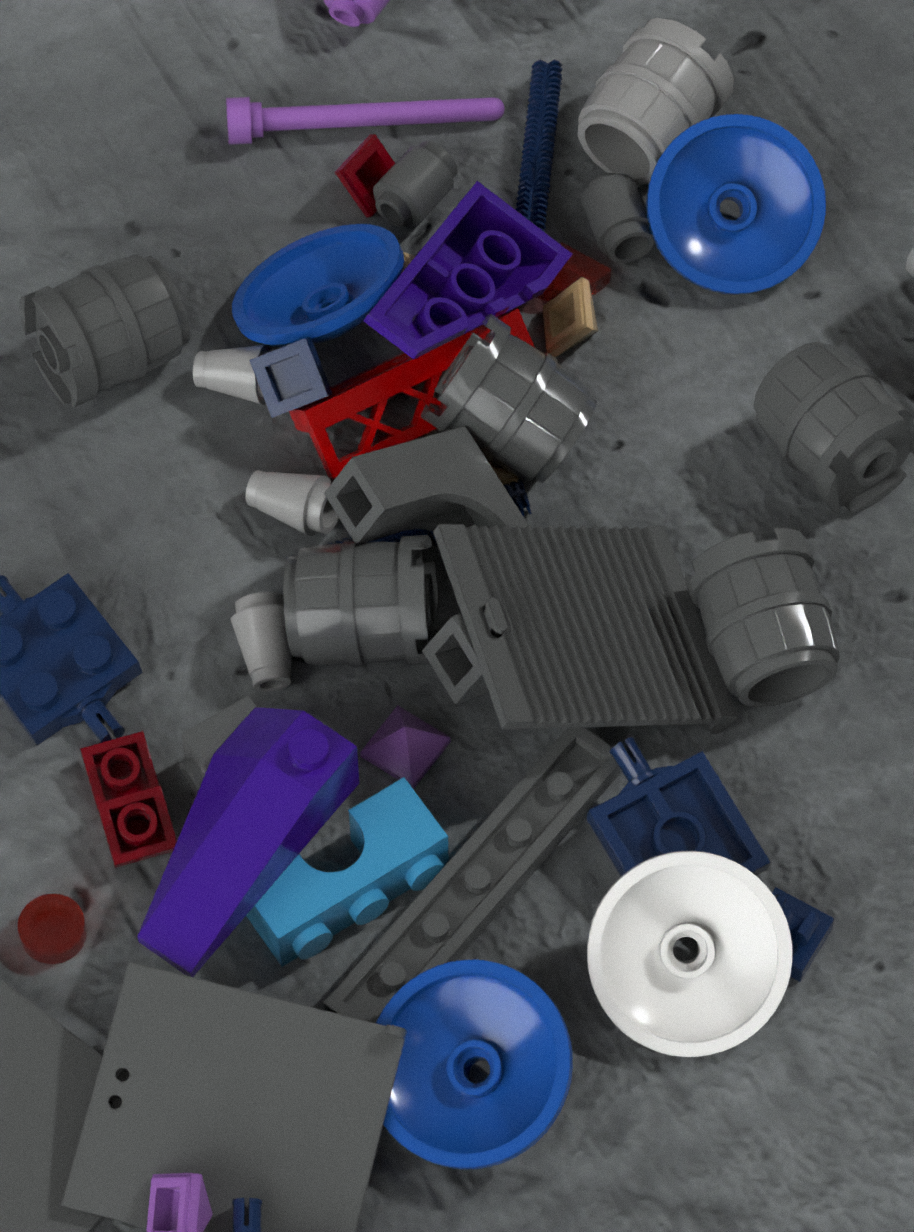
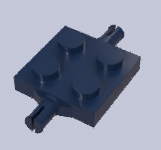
(60, 661)
(672, 812)

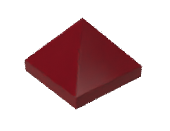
(363, 171)

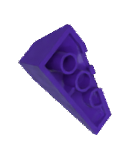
(473, 266)
(247, 824)

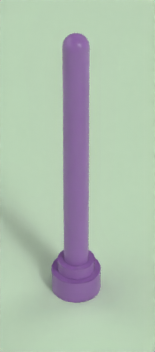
(249, 119)

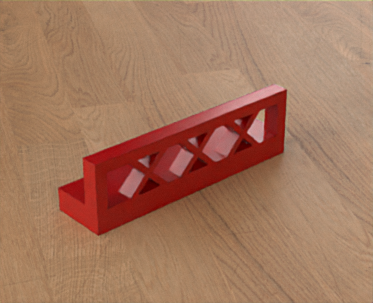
(376, 386)

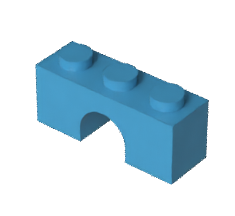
(399, 852)

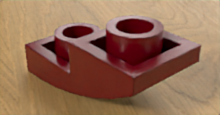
(129, 799)

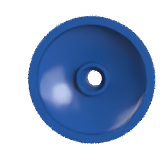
(767, 178)
(318, 285)
(468, 1016)

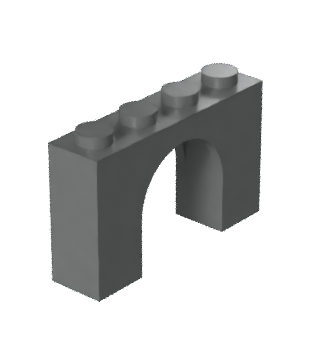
(417, 488)

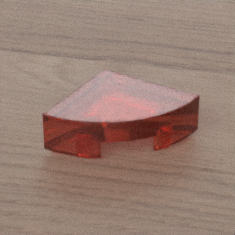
(576, 267)

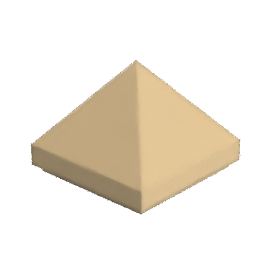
(569, 318)

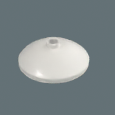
(717, 994)

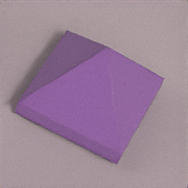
(405, 746)
(178, 1203)

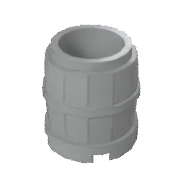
(651, 97)

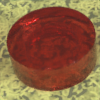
(52, 928)

